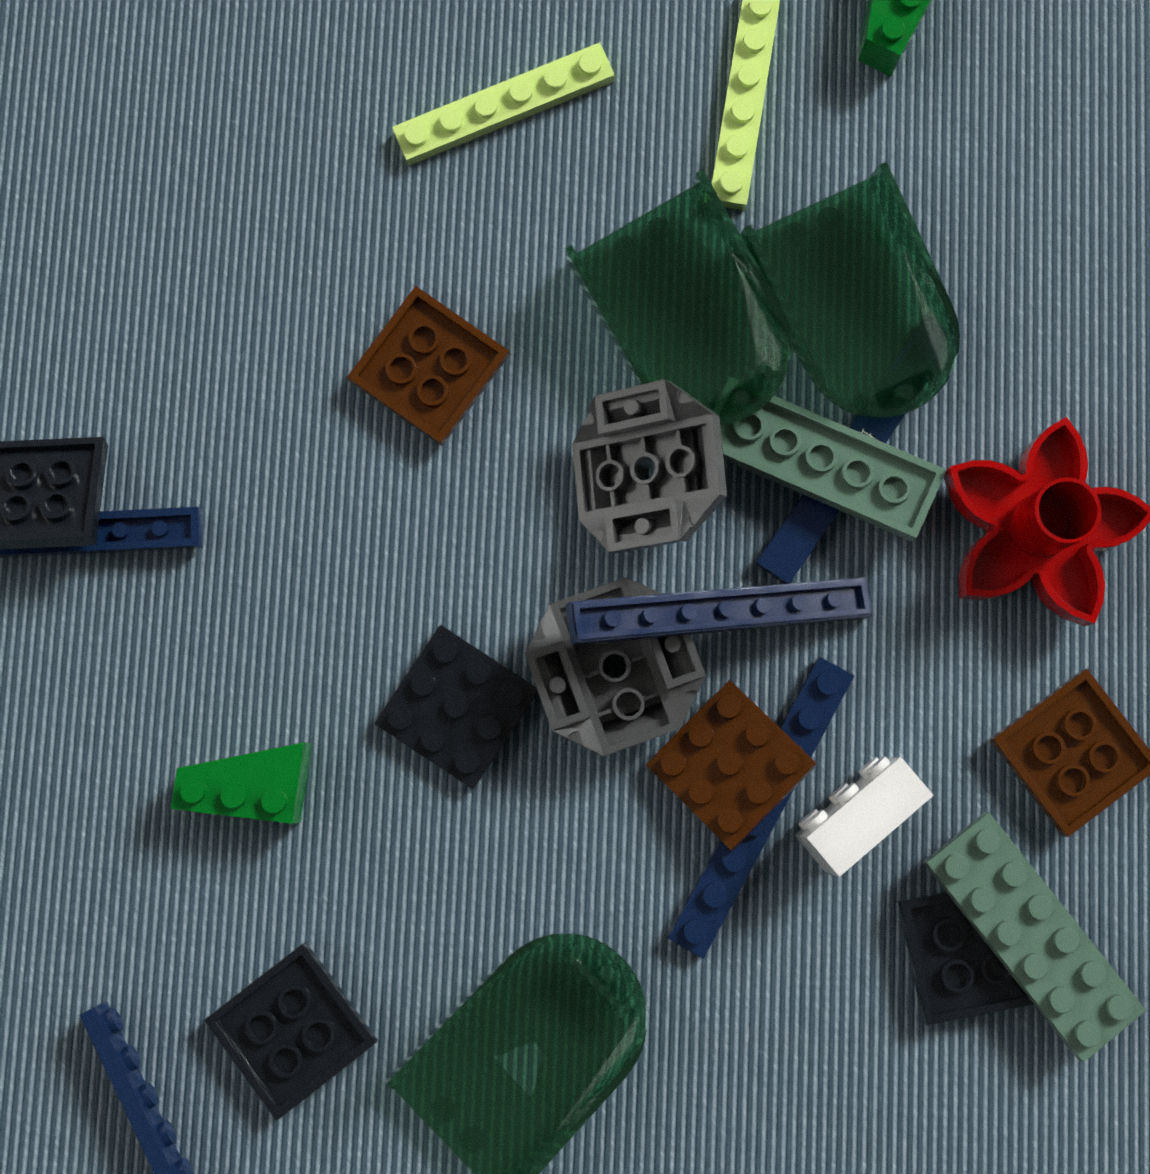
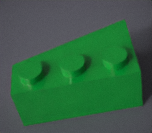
(888, 31)
(250, 786)

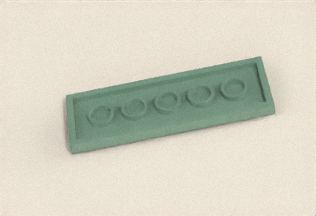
(835, 466)
(1034, 936)

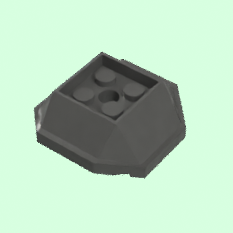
(613, 461)
(604, 710)

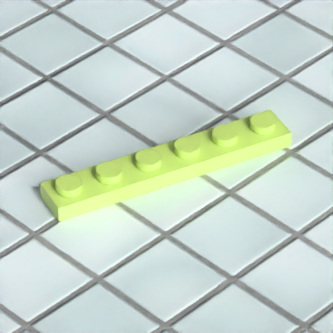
(744, 102)
(503, 104)

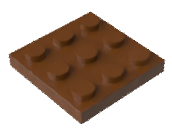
(428, 365)
(1074, 752)
(731, 765)

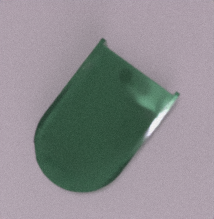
(861, 298)
(689, 303)
(528, 1054)

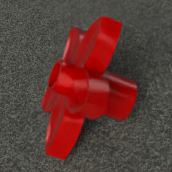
(1042, 525)

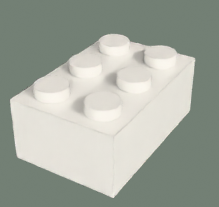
(862, 814)

